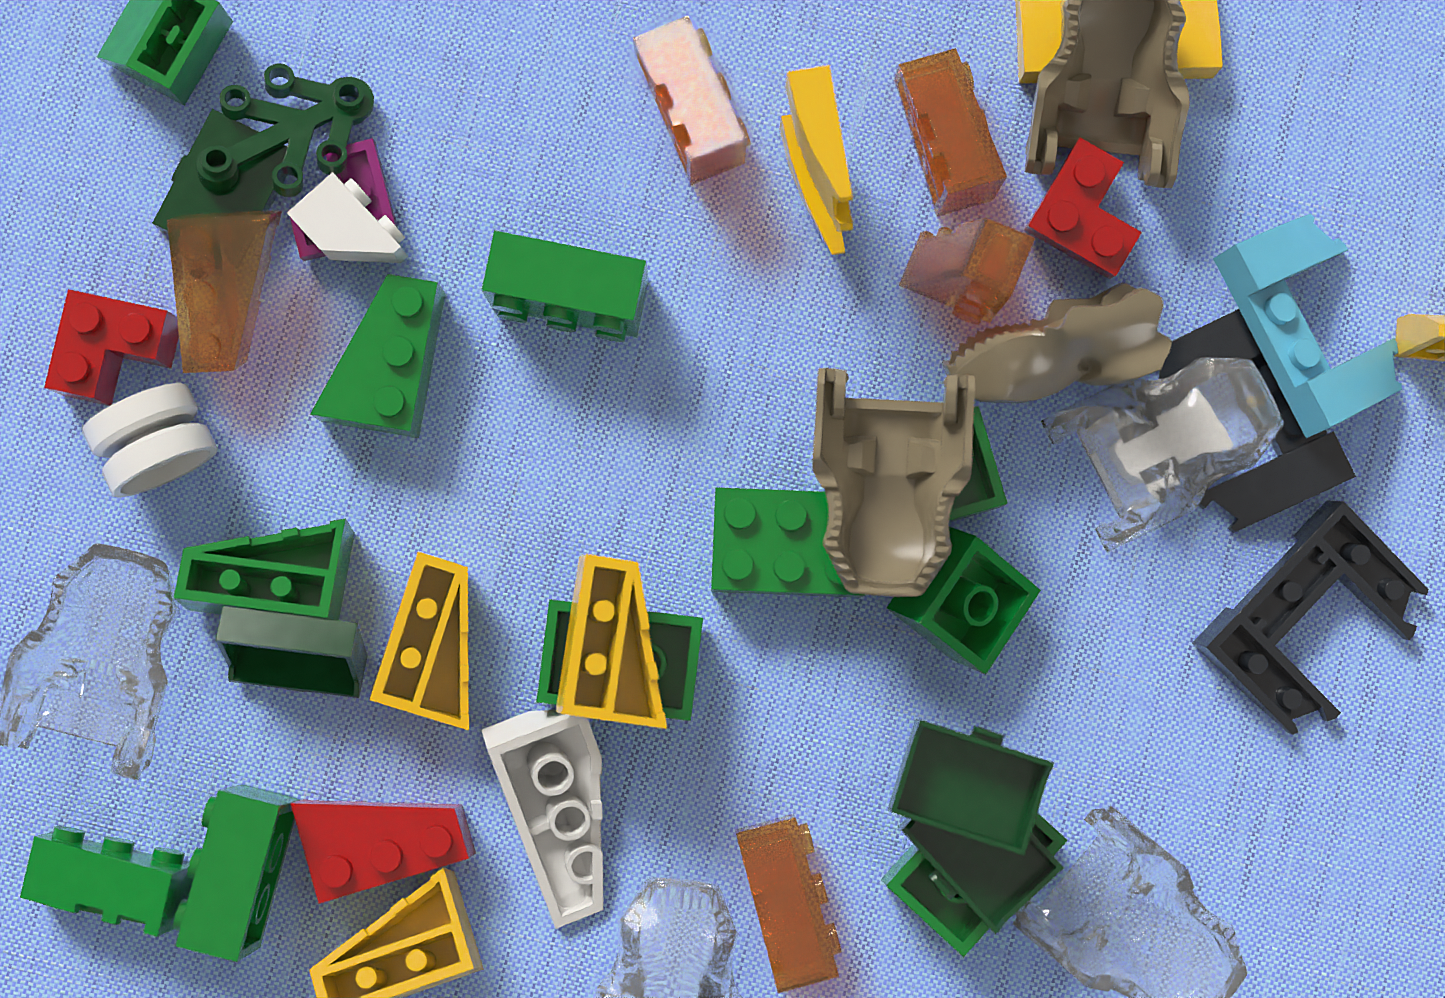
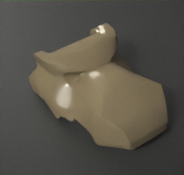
(1114, 87)
(1079, 340)
(890, 481)

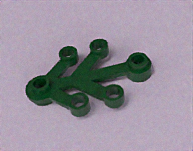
(289, 127)

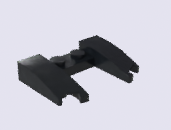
(1302, 464)
(1328, 549)

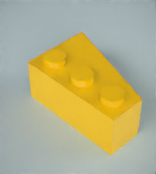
(428, 645)
(609, 648)
(405, 950)

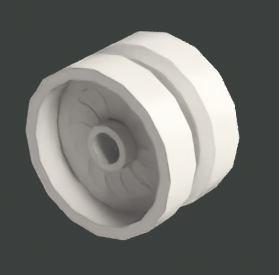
(149, 439)

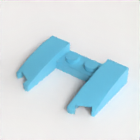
(1256, 278)

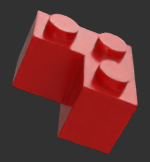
(1071, 215)
(97, 336)

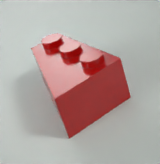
(376, 843)

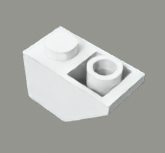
(342, 226)

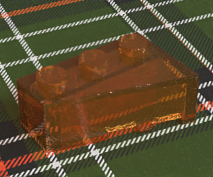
(692, 99)
(949, 132)
(968, 269)
(218, 284)
(789, 902)

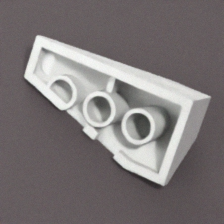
(554, 794)

